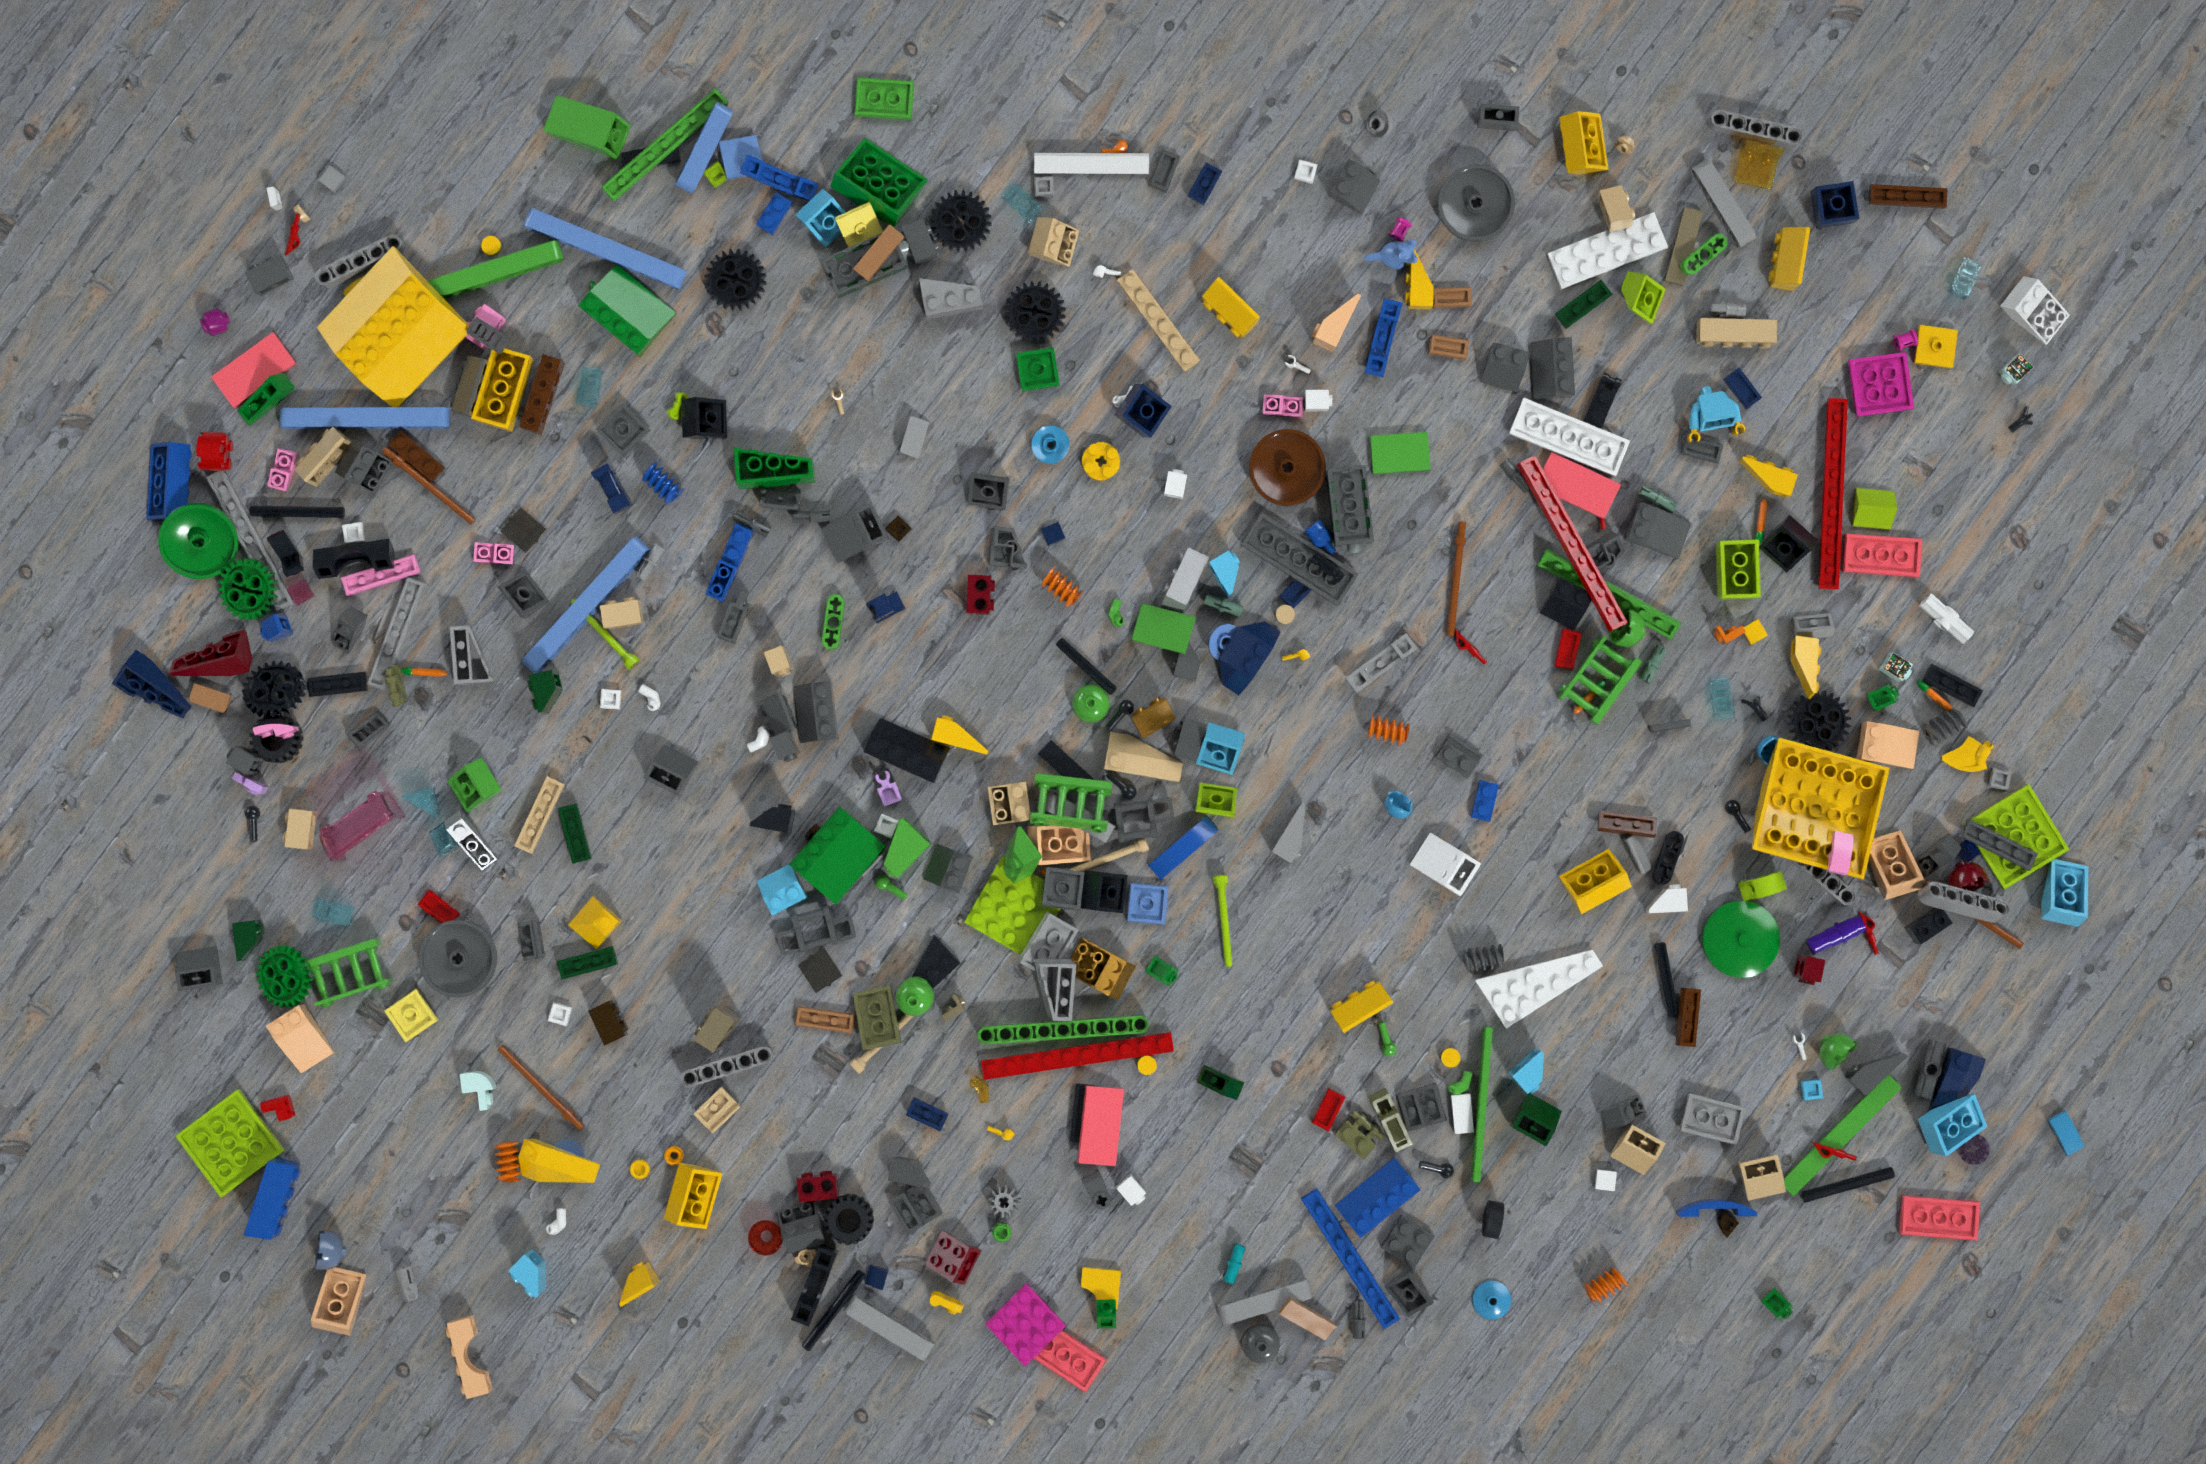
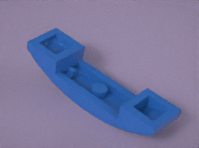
(778, 179)
(1383, 337)
(1183, 848)
(1692, 1209)

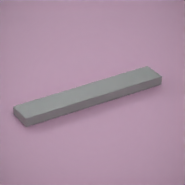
(396, 631)

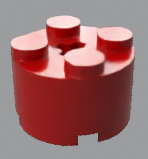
(214, 451)

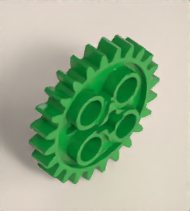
(251, 571)
(284, 976)

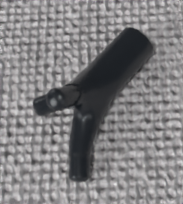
(2023, 420)
(1756, 706)

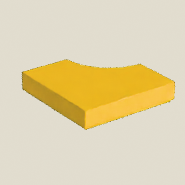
(1102, 1283)

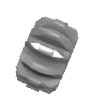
(1011, 1202)

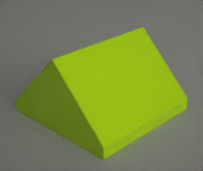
(1874, 508)
(1216, 800)

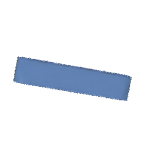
(704, 147)

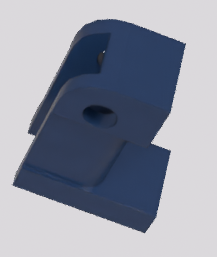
(617, 498)
(886, 606)

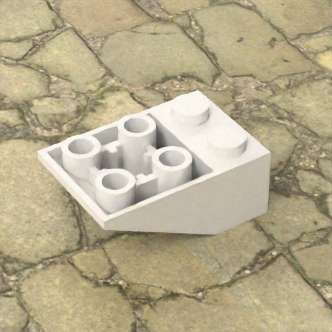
(2035, 309)
(1445, 864)

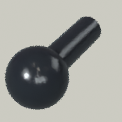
(1125, 708)
(1128, 790)
(1733, 808)
(252, 813)
(1445, 1170)

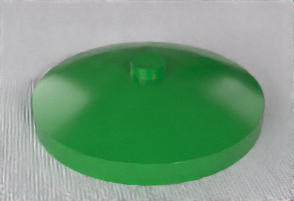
(198, 540)
(1740, 939)

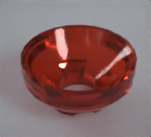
(760, 1246)

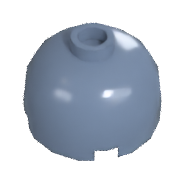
(328, 1250)

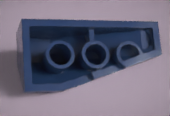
(143, 678)
(1957, 1077)

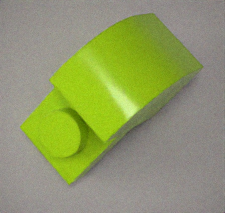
(1762, 886)

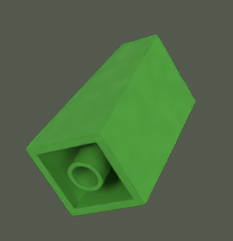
(587, 127)

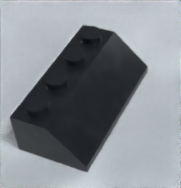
(906, 750)

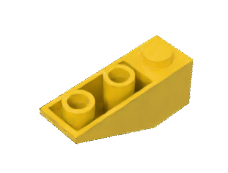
(1420, 287)
(1773, 479)
(1805, 662)

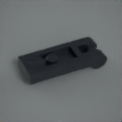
(1602, 401)

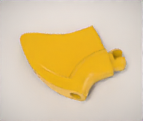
(1969, 756)

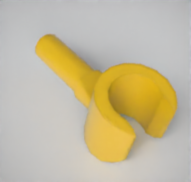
(1303, 655)
(1006, 1135)

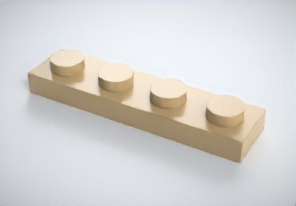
(539, 815)

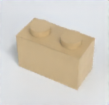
(1616, 208)
(621, 614)
(779, 661)
(300, 829)

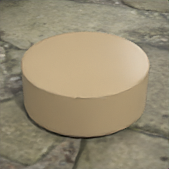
(304, 216)
(1285, 614)

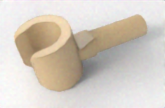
(838, 400)

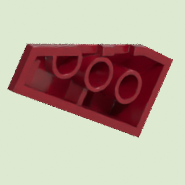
(224, 658)

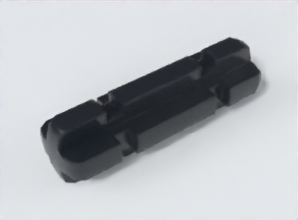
(1327, 567)

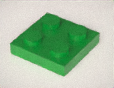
(1037, 369)

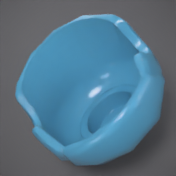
(1766, 747)
(1398, 805)

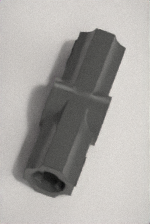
(1926, 1082)

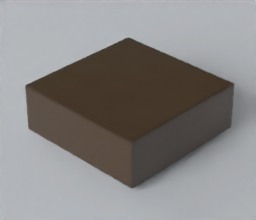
(898, 528)

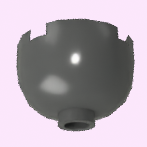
(1260, 1343)

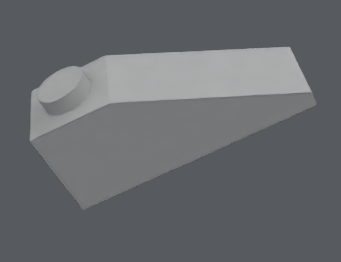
(1290, 840)

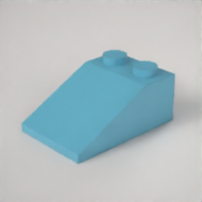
(2065, 893)
(1952, 1124)

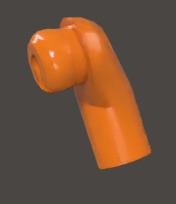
(1120, 147)

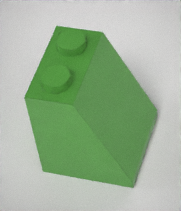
(905, 848)

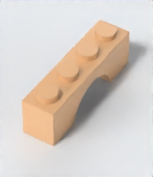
(474, 1380)

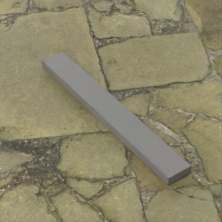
(247, 532)

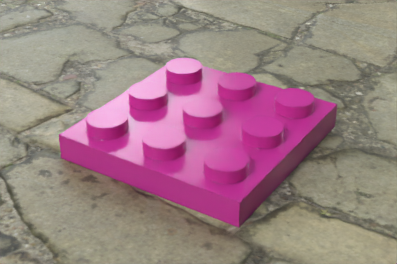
(1880, 384)
(1026, 1324)

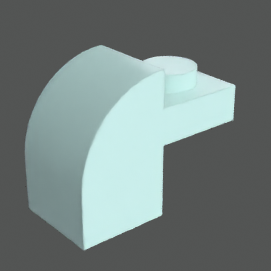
(480, 1083)

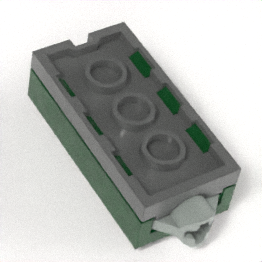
(841, 266)
(1350, 508)

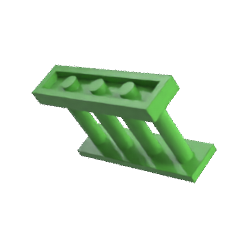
(1618, 681)
(1082, 788)
(334, 959)

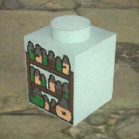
(2015, 370)
(1896, 667)

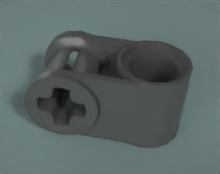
(1095, 1186)

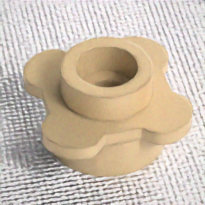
(1625, 144)
(806, 1261)

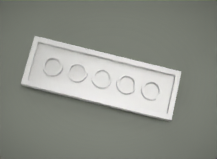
(1607, 251)
(1569, 437)

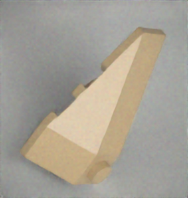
(1135, 757)

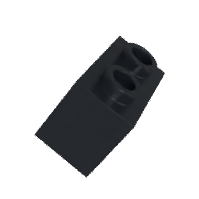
(1928, 925)

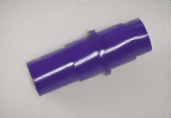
(1836, 935)

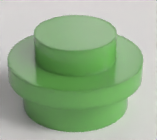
(1001, 1232)

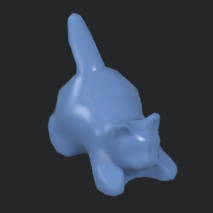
(1395, 254)

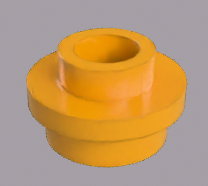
(667, 1155)

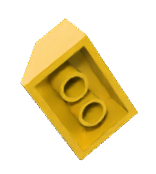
(1583, 142)
(1789, 257)
(1230, 308)
(1595, 881)
(1360, 1006)
(692, 1196)

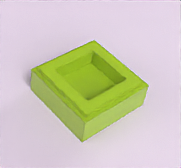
(715, 174)

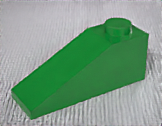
(266, 397)

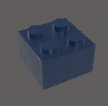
(1834, 204)
(1143, 410)

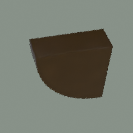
(812, 831)
(1727, 1223)

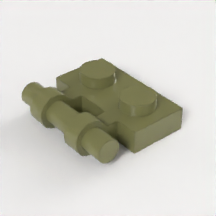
(396, 685)
(1355, 1138)

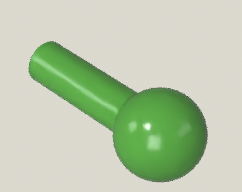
(883, 882)
(1388, 1047)

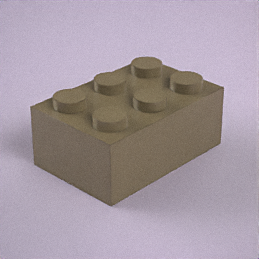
(717, 1027)

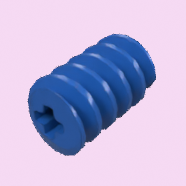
(661, 483)

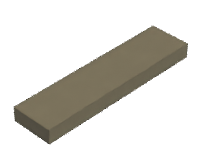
(1683, 244)

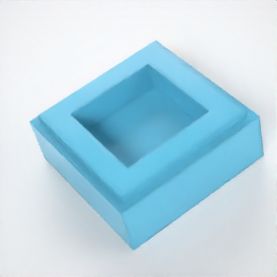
(1811, 1089)

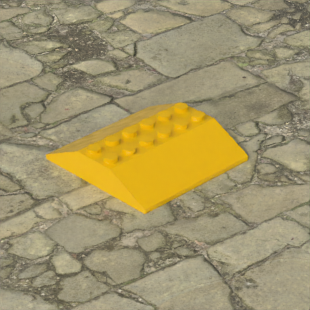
(393, 329)
(1812, 795)

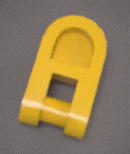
(951, 1304)

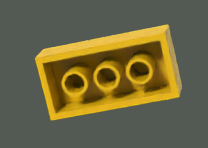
(502, 389)

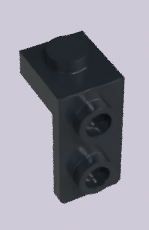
(287, 552)

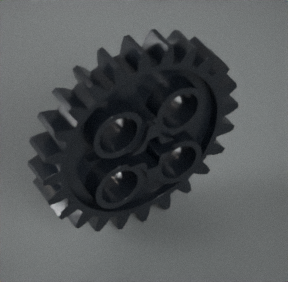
(947, 231)
(742, 263)
(1031, 329)
(274, 689)
(1825, 705)

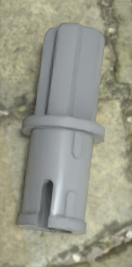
(649, 562)

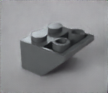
(363, 467)
(671, 770)
(198, 969)
(801, 1226)

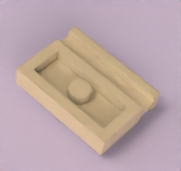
(717, 1110)

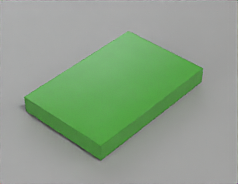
(884, 98)
(1400, 453)
(1163, 628)

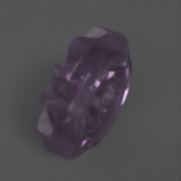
(1980, 1154)

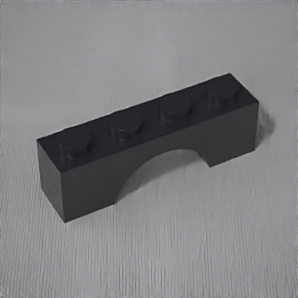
(331, 560)
(814, 1285)

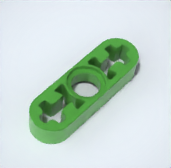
(1695, 255)
(837, 637)

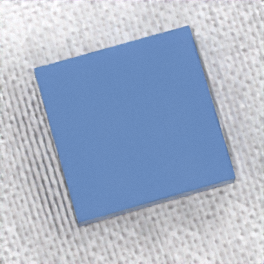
(734, 153)
(1147, 903)

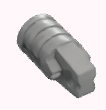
(1728, 310)
(407, 1282)

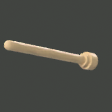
(1139, 845)
(859, 1063)

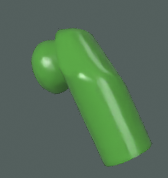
(1114, 614)
(1463, 1085)

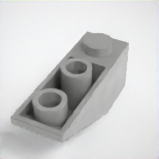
(469, 839)

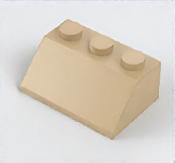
(323, 456)

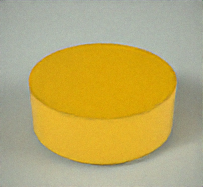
(491, 245)
(1450, 1057)
(1147, 1065)
(639, 1169)

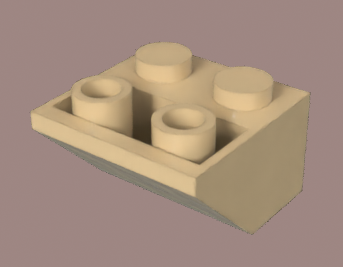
(1053, 241)
(1009, 803)
(1637, 1149)
(1762, 1177)

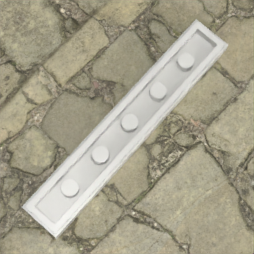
(1092, 163)

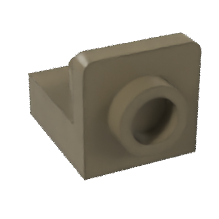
(952, 1011)

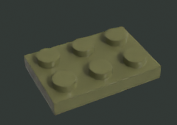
(877, 1018)

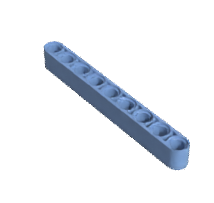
(605, 248)
(365, 418)
(586, 604)

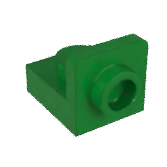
(1883, 696)
(1162, 971)
(1778, 1305)
(1106, 1313)

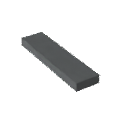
(1998, 845)

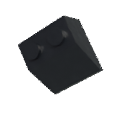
(704, 418)
(1788, 543)
(1566, 603)
(776, 819)
(1103, 891)

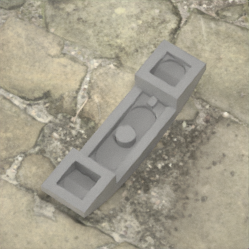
(1381, 663)
(1070, 811)

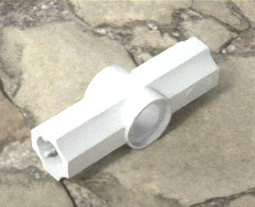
(1946, 618)

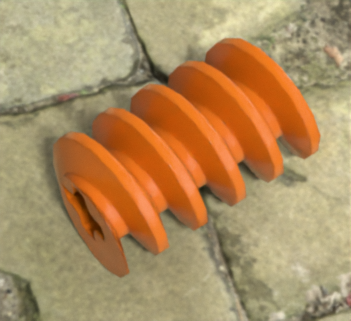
(1061, 587)
(1388, 730)
(507, 1162)
(1604, 1285)

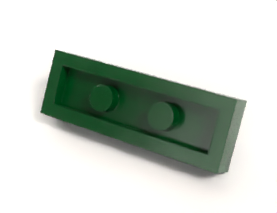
(1583, 304)
(574, 833)
(587, 962)

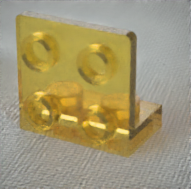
(1757, 164)

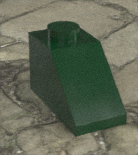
(247, 937)
(1220, 1082)

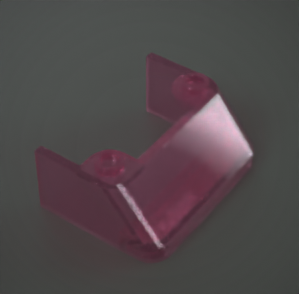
(359, 825)

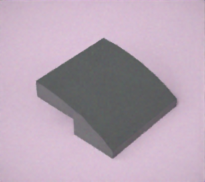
(1422, 1107)
(915, 1208)

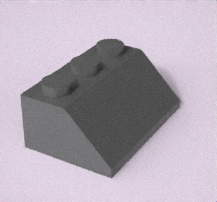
(1552, 368)
(468, 386)
(816, 712)

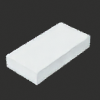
(1462, 1113)

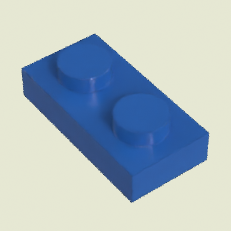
(774, 213)
(1484, 801)

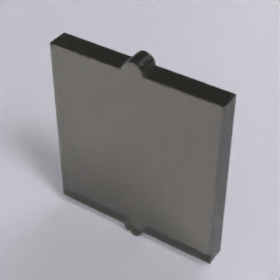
(523, 530)
(820, 970)

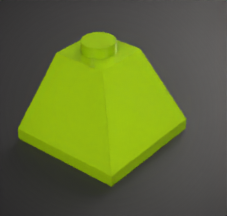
(1642, 295)

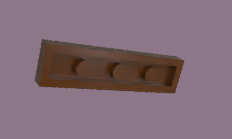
(1908, 196)

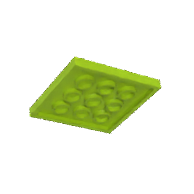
(2026, 823)
(1009, 910)
(230, 1143)

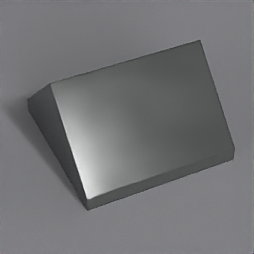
(988, 490)
(523, 595)
(1408, 1293)

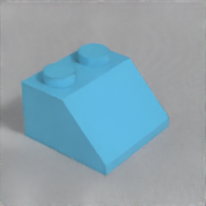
(820, 216)
(1225, 571)
(1220, 748)
(781, 889)
(1529, 1071)

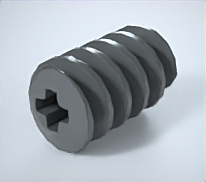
(1944, 724)
(1483, 957)

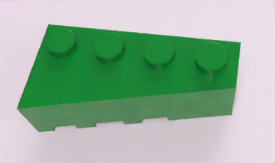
(770, 469)

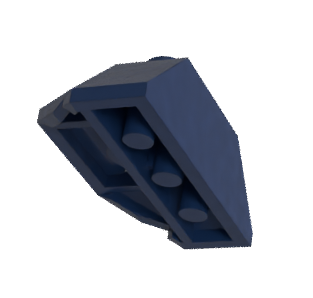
(1246, 654)

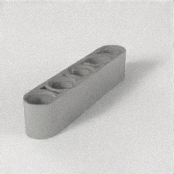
(1763, 125)
(1723, 203)
(351, 262)
(1821, 881)
(1963, 902)
(718, 1070)
(1263, 1301)
(889, 1327)

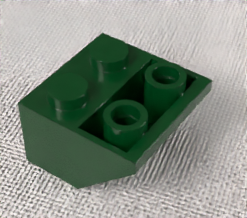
(546, 690)
(1536, 1119)

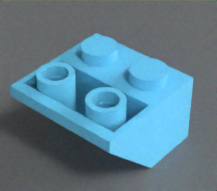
(531, 1273)

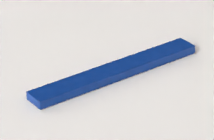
(1350, 1258)

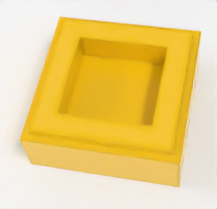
(1754, 632)

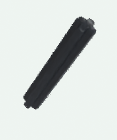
(1086, 666)
(1667, 981)

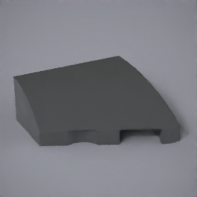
(1004, 549)
(1606, 551)

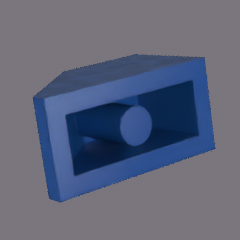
(275, 628)

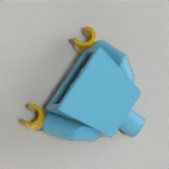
(1714, 412)

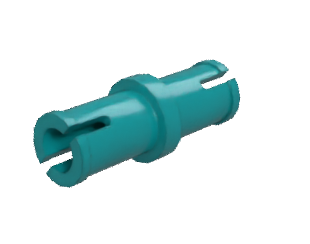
(1234, 1263)

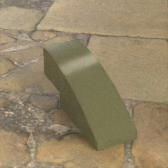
(1390, 1120)

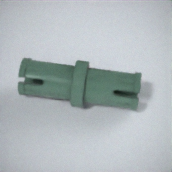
(1657, 499)
(1223, 604)
(1653, 664)

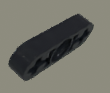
(1667, 842)

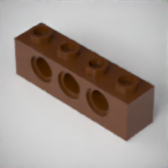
(542, 394)

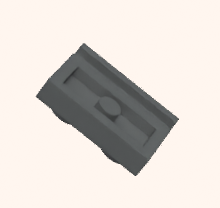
(1458, 756)

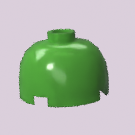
(1631, 632)
(1090, 703)
(914, 996)
(1835, 1049)

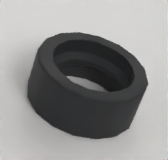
(1493, 1219)

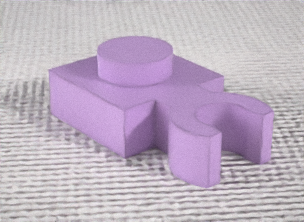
(253, 786)
(888, 792)

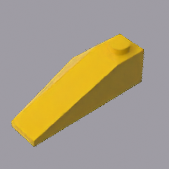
(551, 1164)

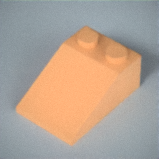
(1330, 331)
(1887, 744)
(1060, 844)
(1894, 866)
(300, 1038)
(338, 1301)

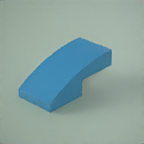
(2066, 1133)

